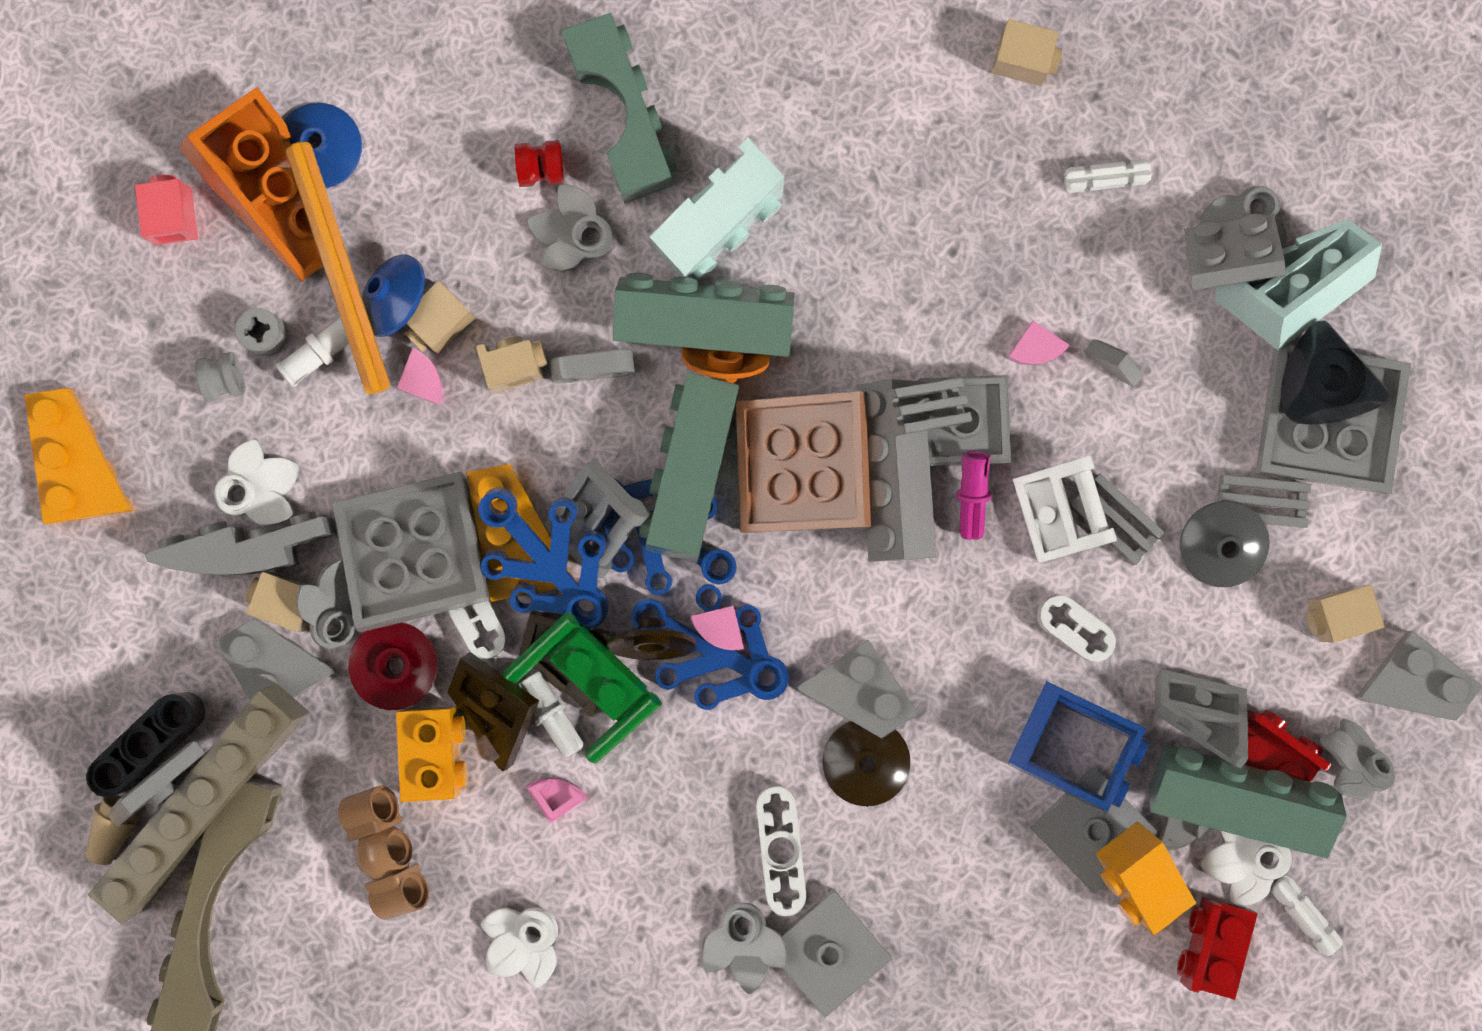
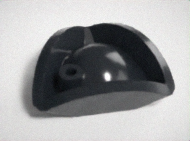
(1328, 379)

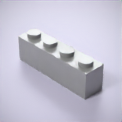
(897, 480)

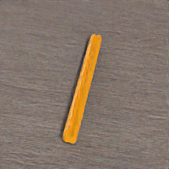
(338, 268)

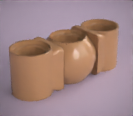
(383, 852)

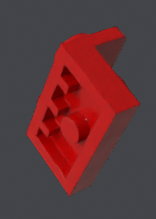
(1276, 749)
(1216, 948)

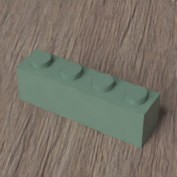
(703, 315)
(691, 467)
(1247, 801)

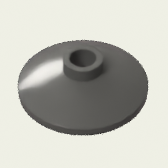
(1216, 525)

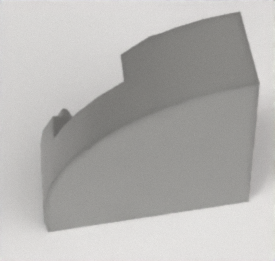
(1114, 361)
(1178, 833)

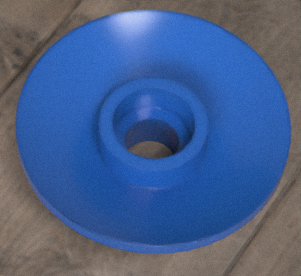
(340, 137)
(393, 294)

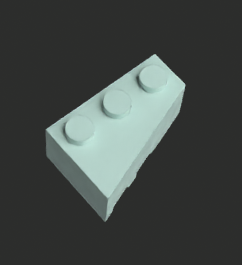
(720, 213)
(1319, 276)

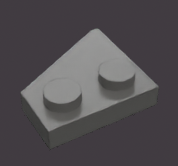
(266, 658)
(1420, 681)
(862, 691)
(1205, 712)

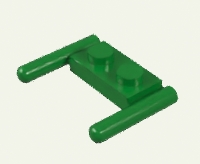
(595, 673)

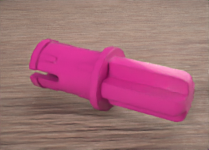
(973, 494)

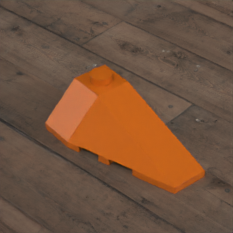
(248, 168)

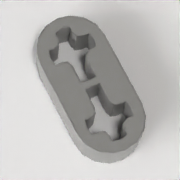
(592, 366)

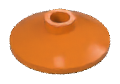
(724, 364)

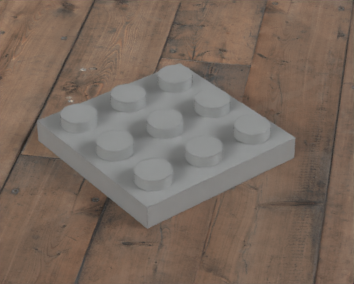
(1344, 453)
(410, 552)

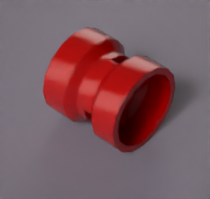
(529, 163)

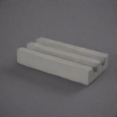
(954, 402)
(1300, 504)
(1144, 544)

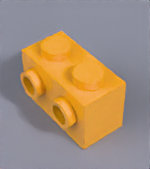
(430, 754)
(1145, 879)

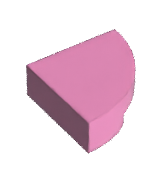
(1037, 346)
(421, 378)
(719, 628)
(555, 796)

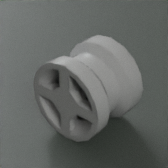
(269, 336)
(220, 377)

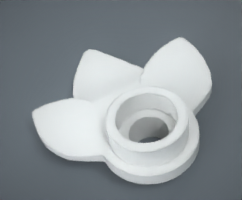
(263, 482)
(1240, 864)
(517, 948)

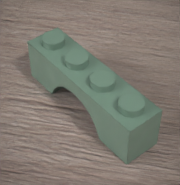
(601, 59)

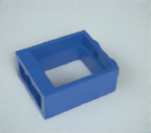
(1131, 753)

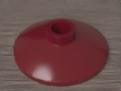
(370, 666)

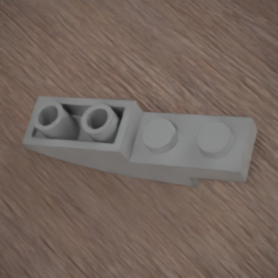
(227, 552)

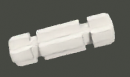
(1107, 176)
(1306, 915)

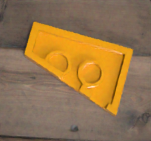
(68, 461)
(499, 538)

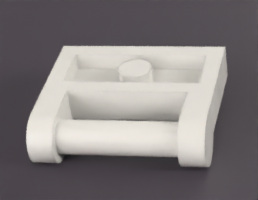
(1050, 515)

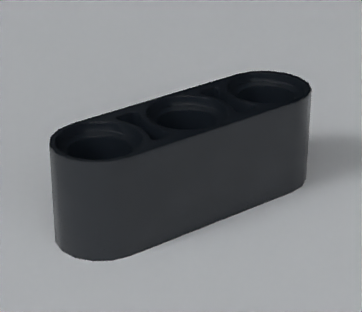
(126, 749)

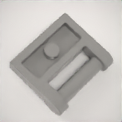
(596, 496)

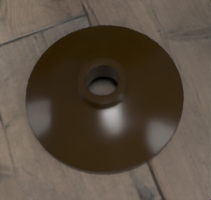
(651, 642)
(859, 787)

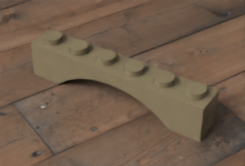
(194, 804)
(189, 990)

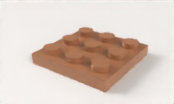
(803, 463)

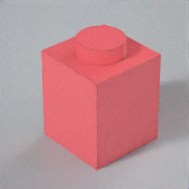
(166, 210)

